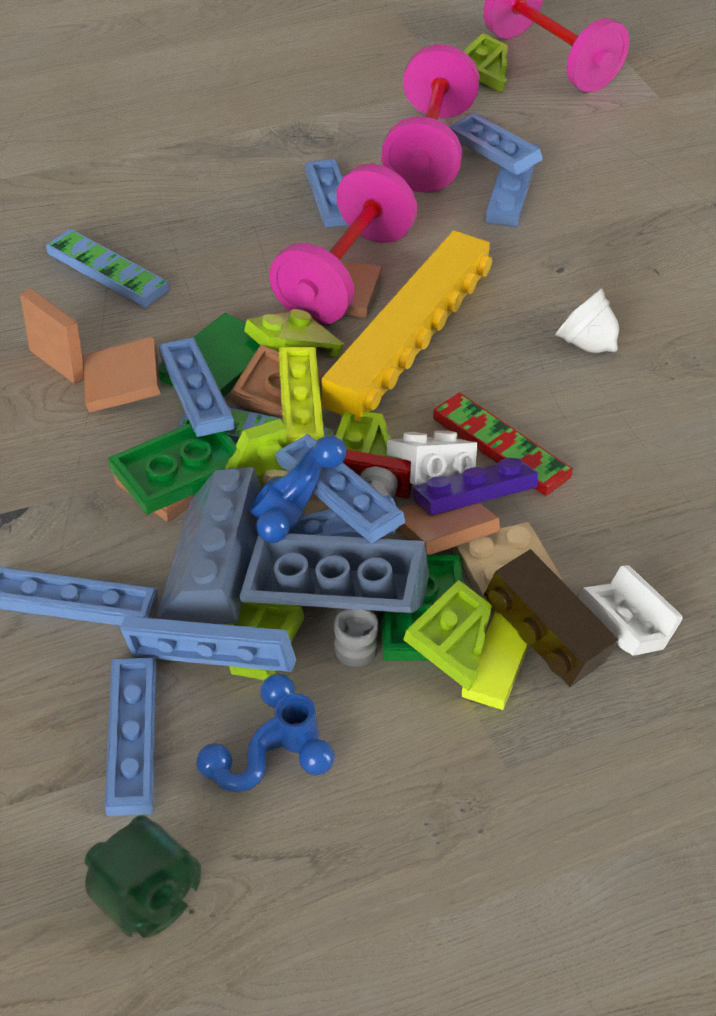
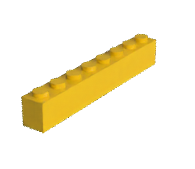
(405, 326)

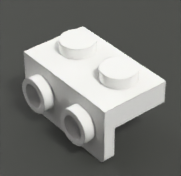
(433, 456)
(633, 612)

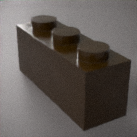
(550, 617)

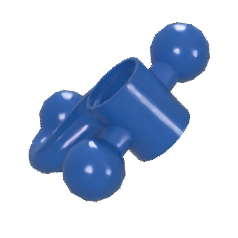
(285, 497)
(315, 755)

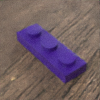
(475, 486)

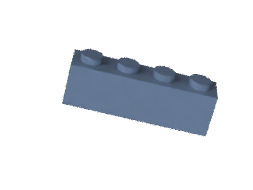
(213, 551)
(338, 573)

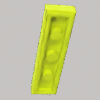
(300, 393)

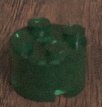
(141, 877)

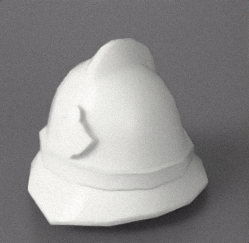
(592, 326)

